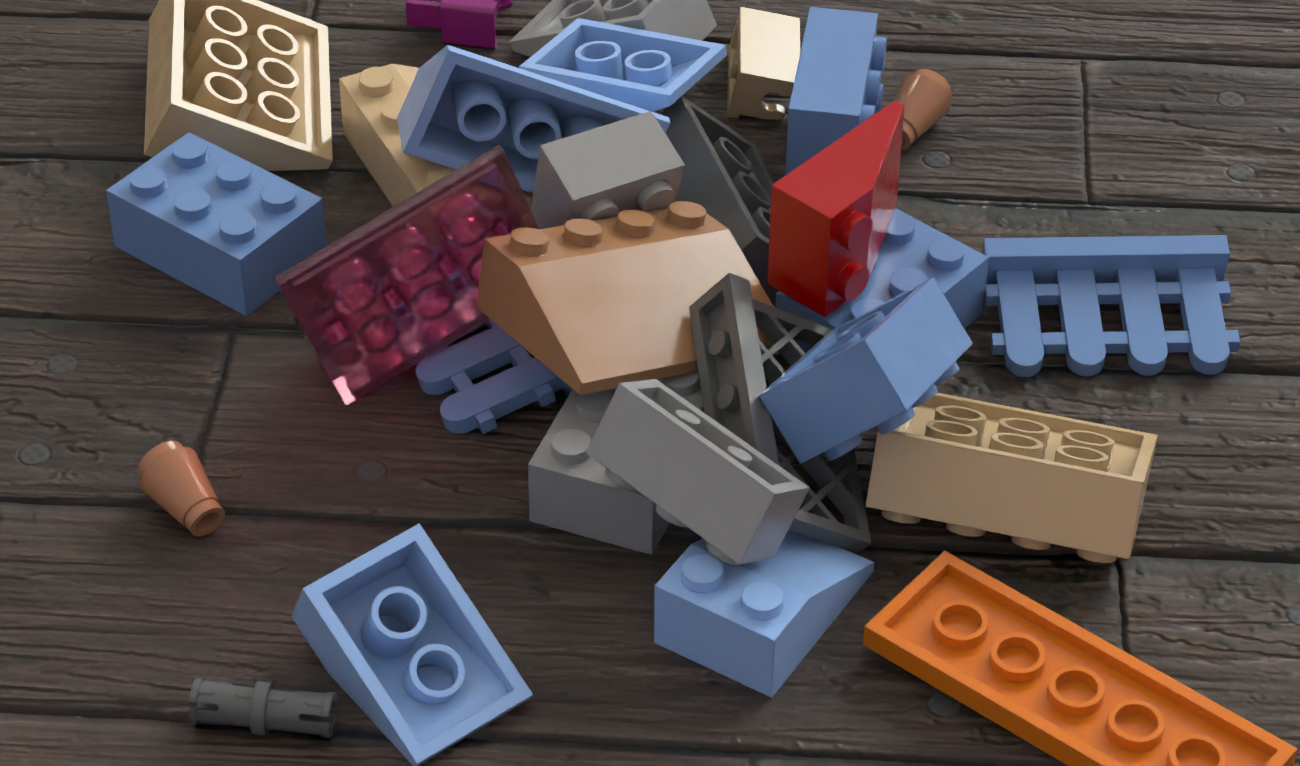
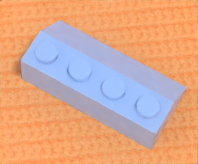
(473, 103)

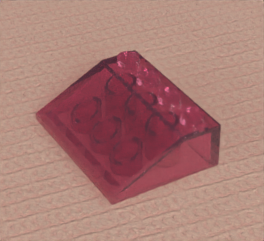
(404, 277)

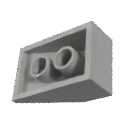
(672, 17)
(606, 172)

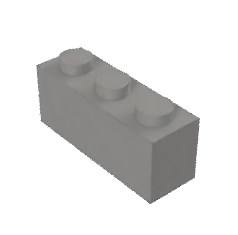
(696, 472)

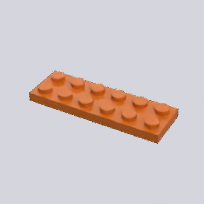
(1055, 678)

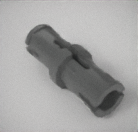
(263, 707)

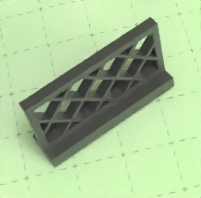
(733, 376)

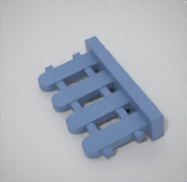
(1110, 270)
(492, 398)

